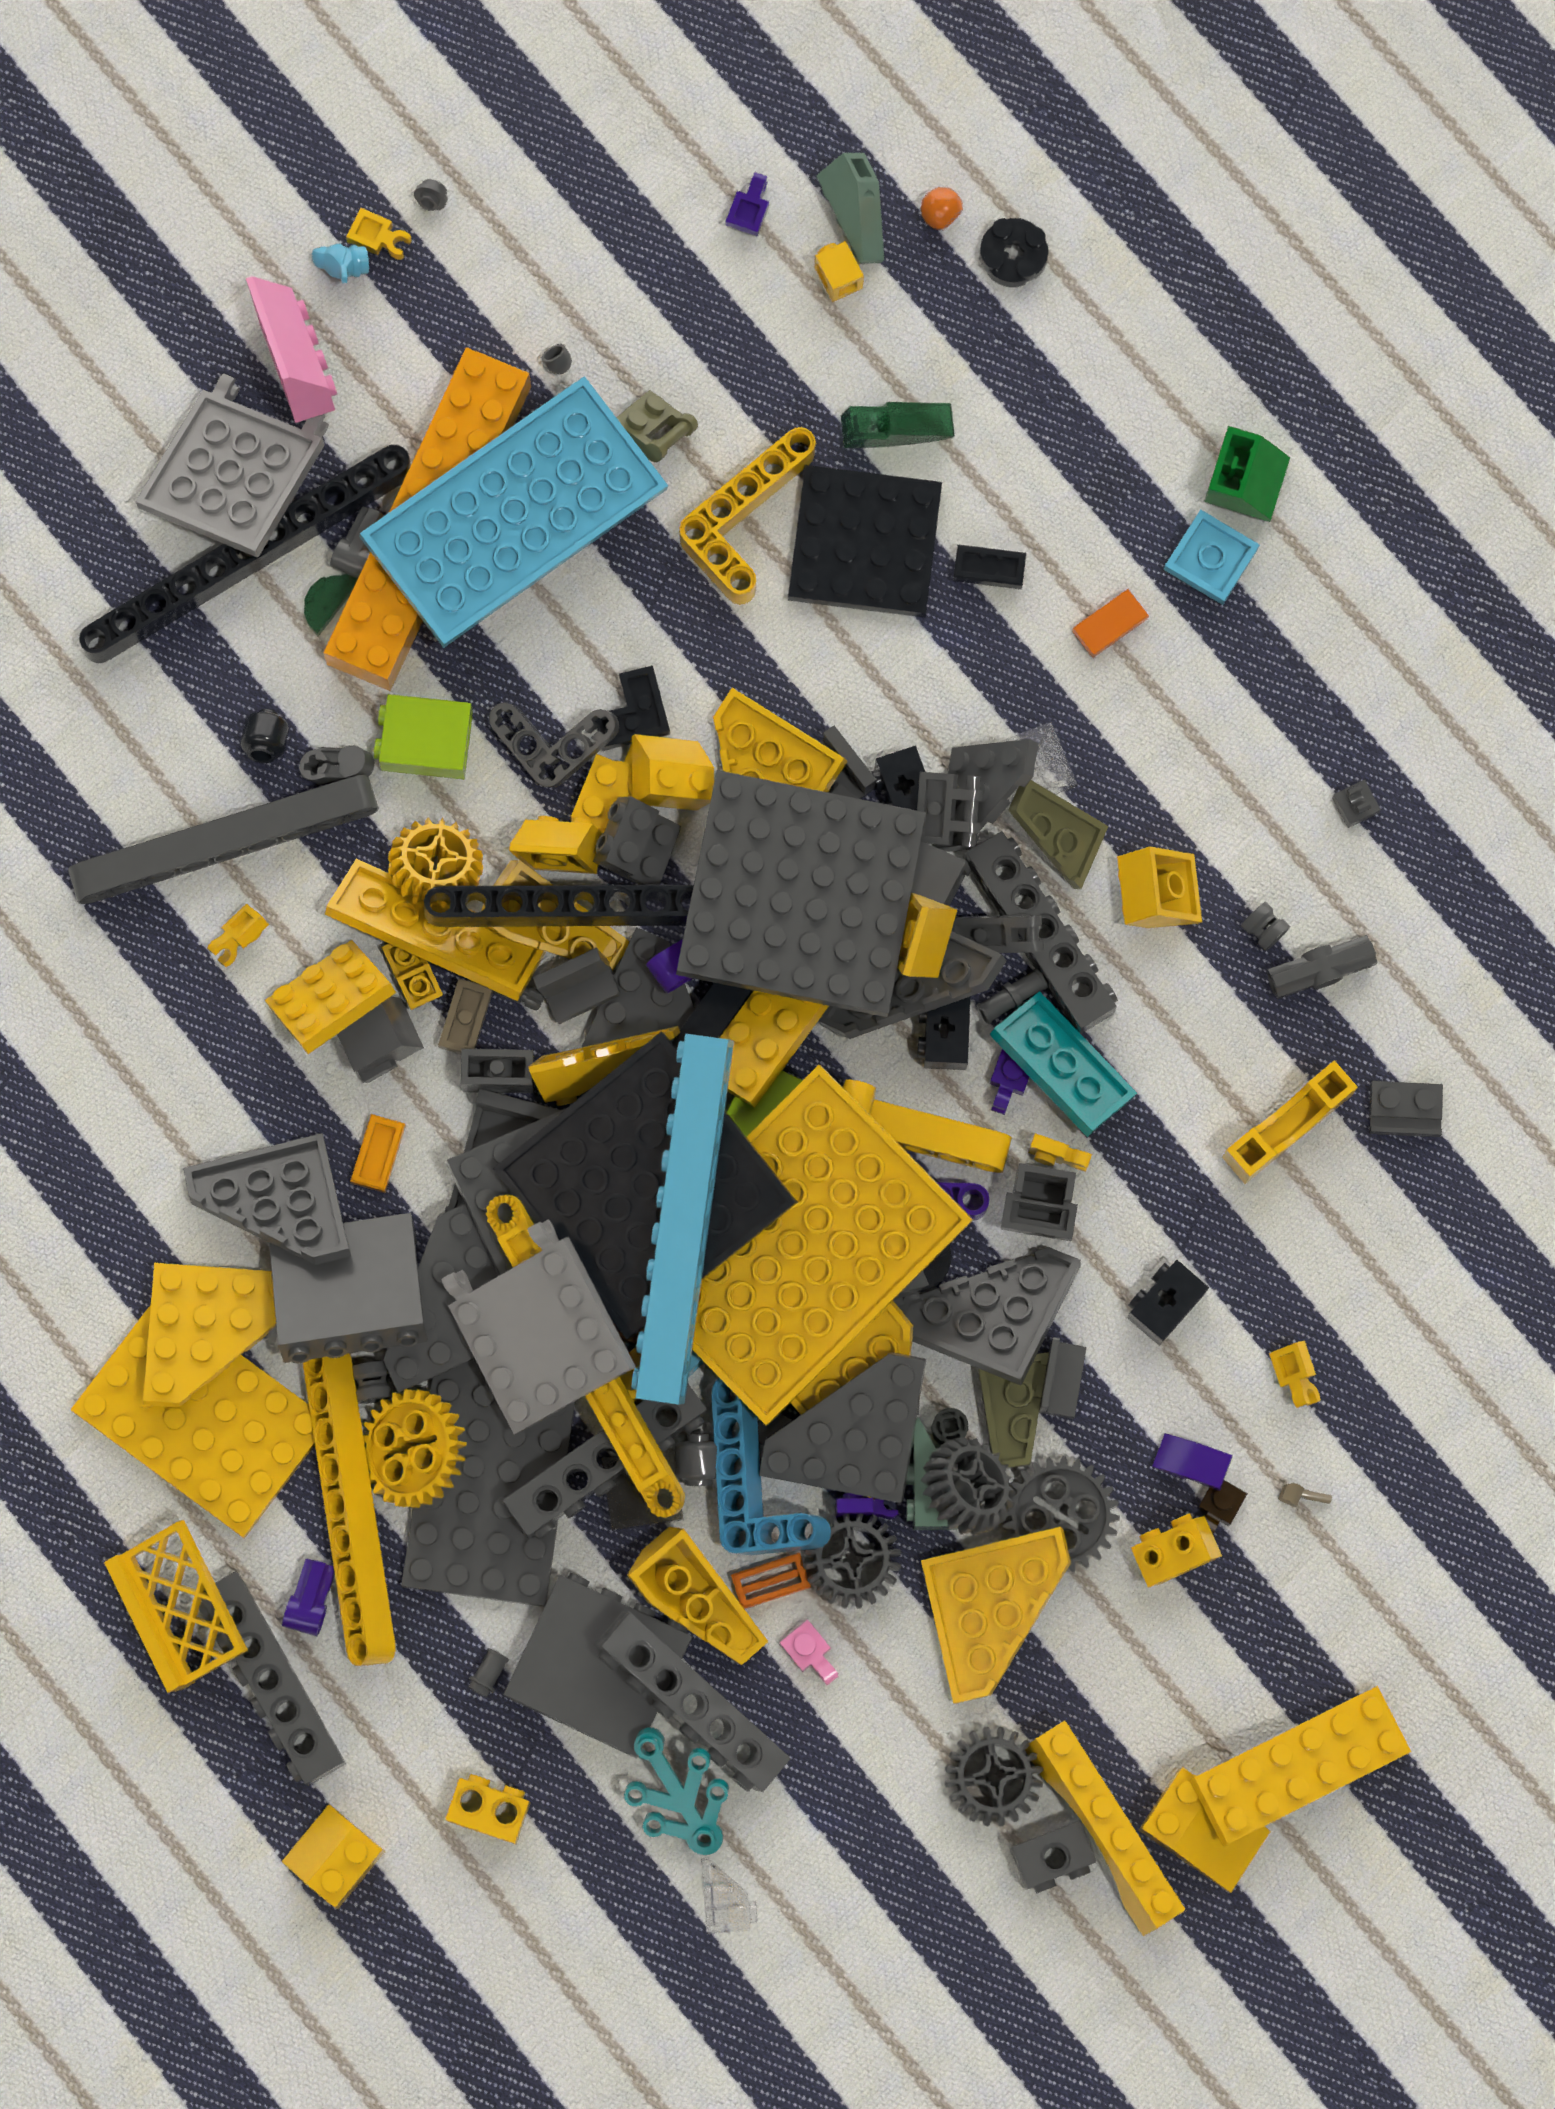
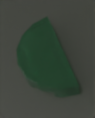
(326, 599)

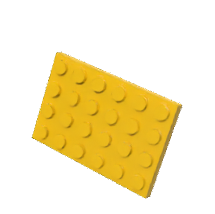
(221, 1448)

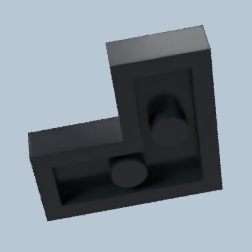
(643, 712)

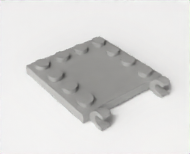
(231, 470)
(539, 1331)

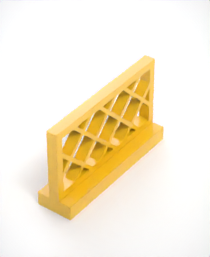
(148, 1615)

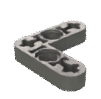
(544, 752)

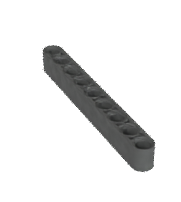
(223, 839)

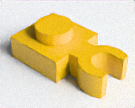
(375, 232)
(1051, 1151)

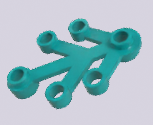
(679, 1798)

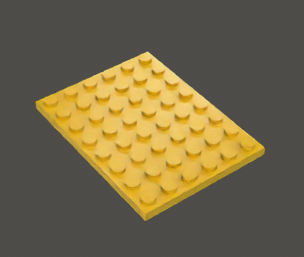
(830, 1262)

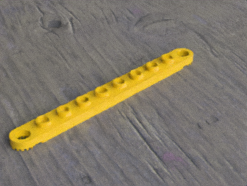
(610, 1402)

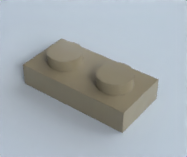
(465, 1017)

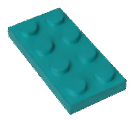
(1063, 1063)

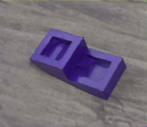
(1192, 1461)

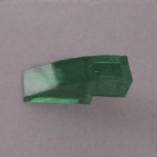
(896, 424)

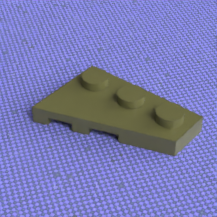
(1060, 830)
(1013, 1412)

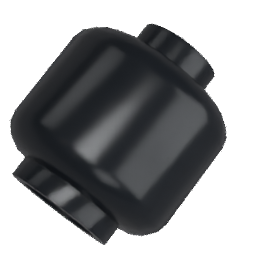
(264, 736)

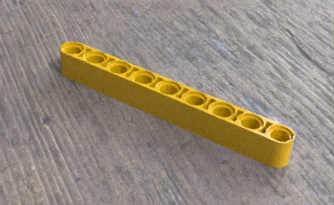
(349, 1510)

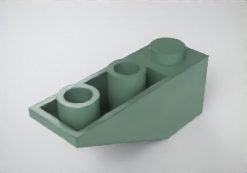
(855, 199)
(917, 1508)

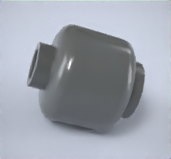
(696, 1460)

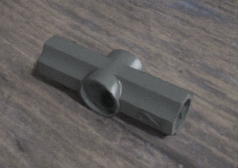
(1322, 967)

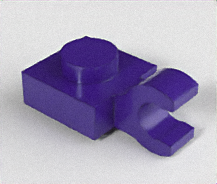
(749, 209)
(1009, 1079)
(855, 1504)

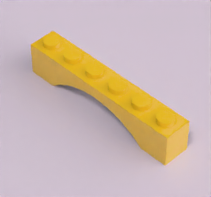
(1137, 1876)

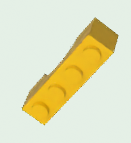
(1290, 1122)

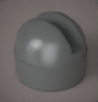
(557, 359)

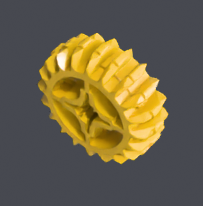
(414, 854)

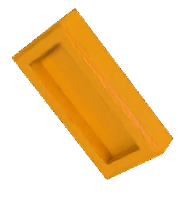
(378, 1153)

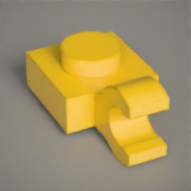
(238, 931)
(1293, 1369)

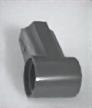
(352, 552)

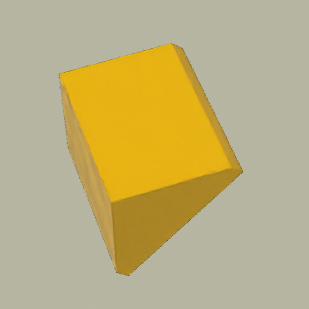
(925, 937)

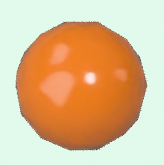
(941, 207)

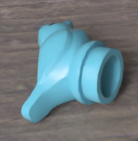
(342, 261)

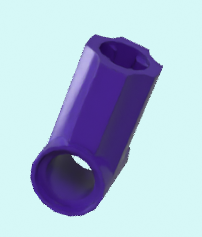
(307, 1606)

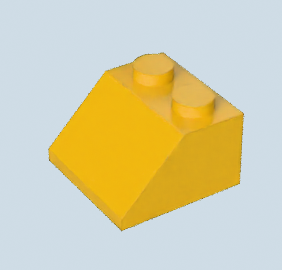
(671, 773)
(557, 845)
(1159, 888)
(333, 1856)

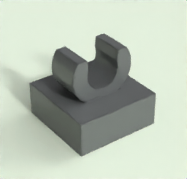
(1356, 803)

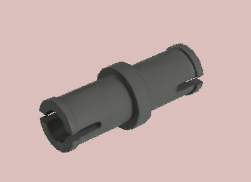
(1012, 996)

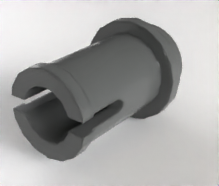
(487, 1673)

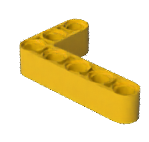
(740, 507)
(934, 1134)

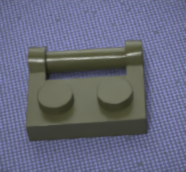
(650, 415)

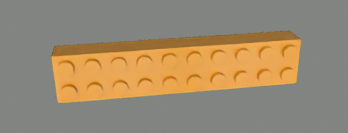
(378, 619)

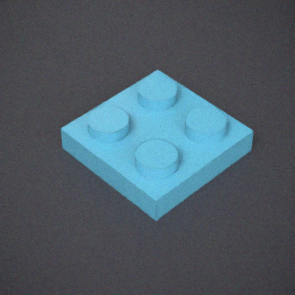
(1211, 557)

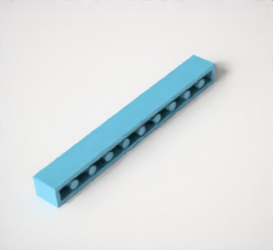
(683, 1219)

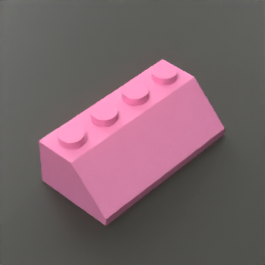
(292, 349)

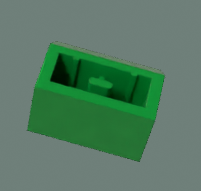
(1247, 474)

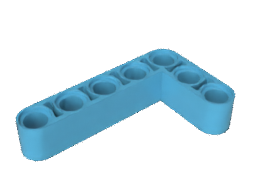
(748, 1483)

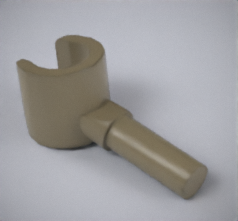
(1293, 1492)

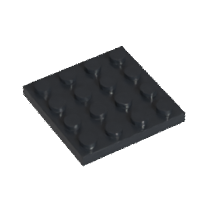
(865, 541)

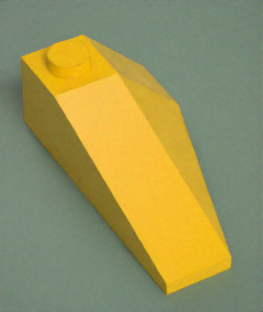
(559, 940)
(574, 1071)
(688, 1590)

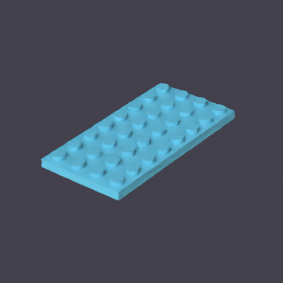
(513, 511)

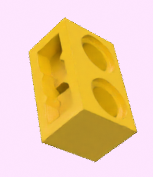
(485, 1818)

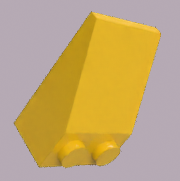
(1185, 1830)

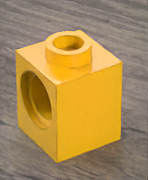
(838, 270)

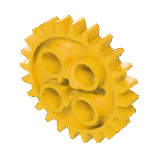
(404, 1418)

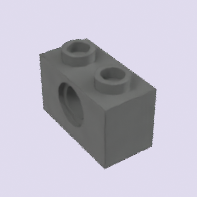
(497, 1070)
(1069, 1840)

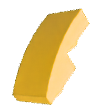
(413, 976)

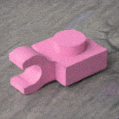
(808, 1649)

